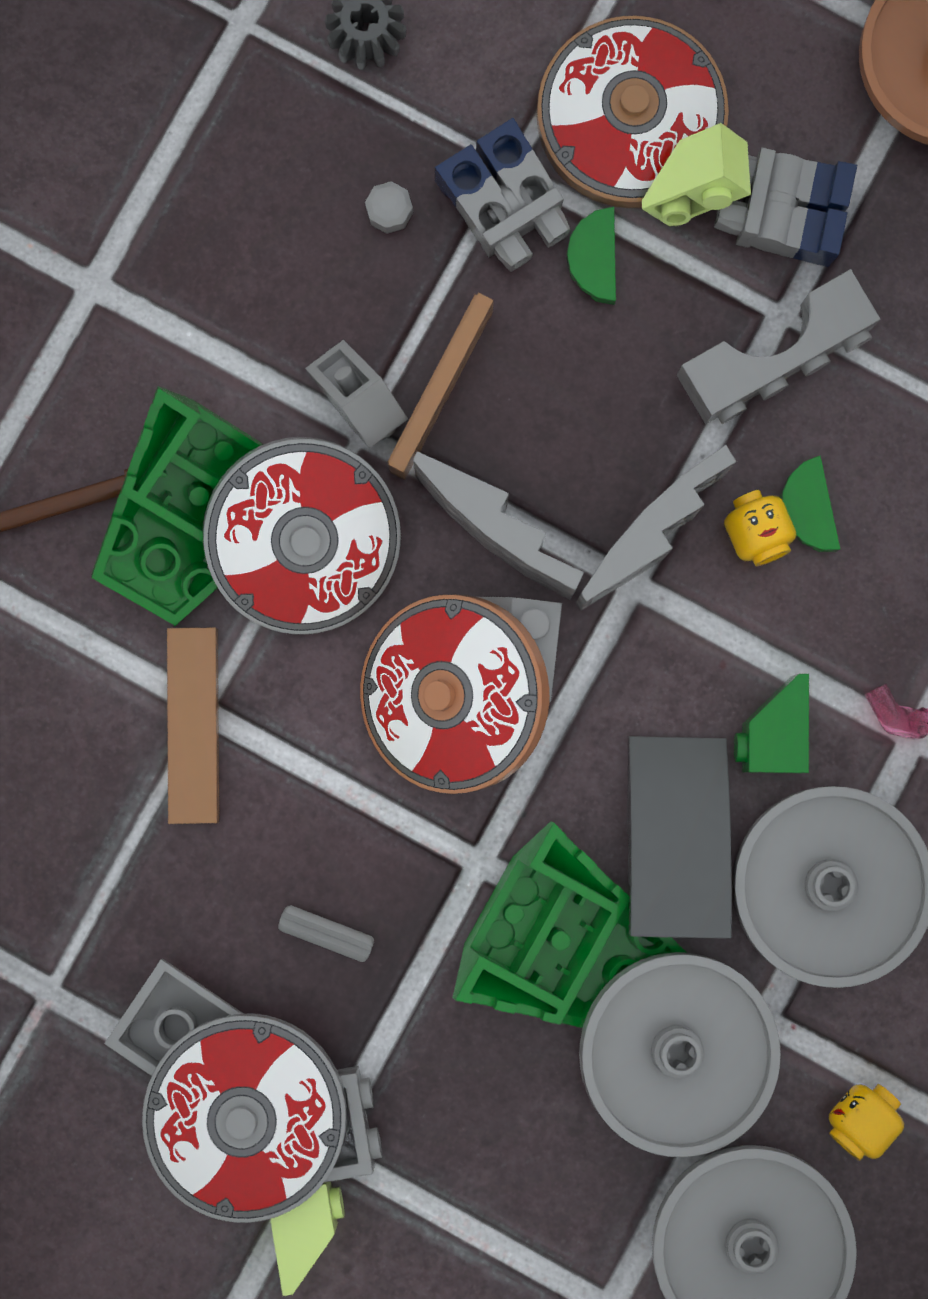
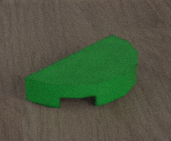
(593, 256)
(810, 506)

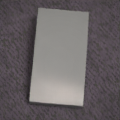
(482, 514)
(645, 539)

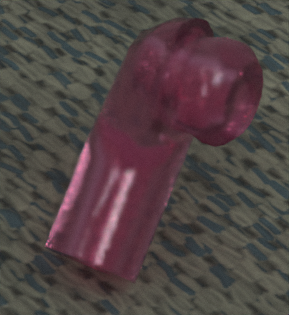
(897, 719)

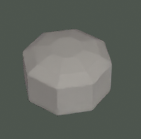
(389, 207)

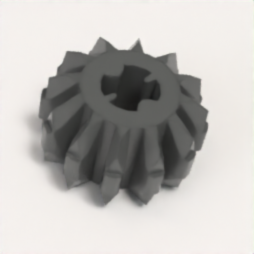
(370, 44)

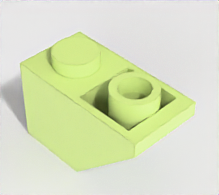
(700, 176)

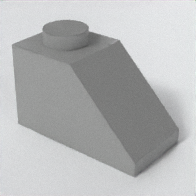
(357, 393)

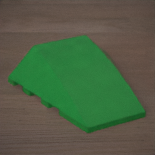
(156, 528)
(551, 935)

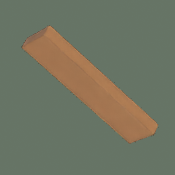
(440, 385)
(193, 725)

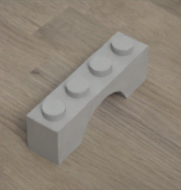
(725, 378)

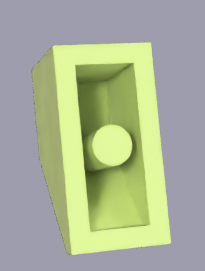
(304, 1234)

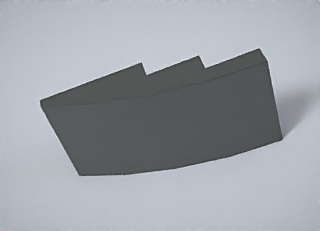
(679, 837)

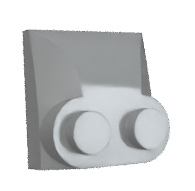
(162, 1014)

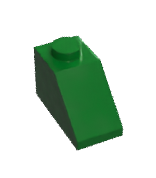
(777, 732)

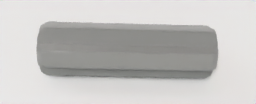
(326, 933)

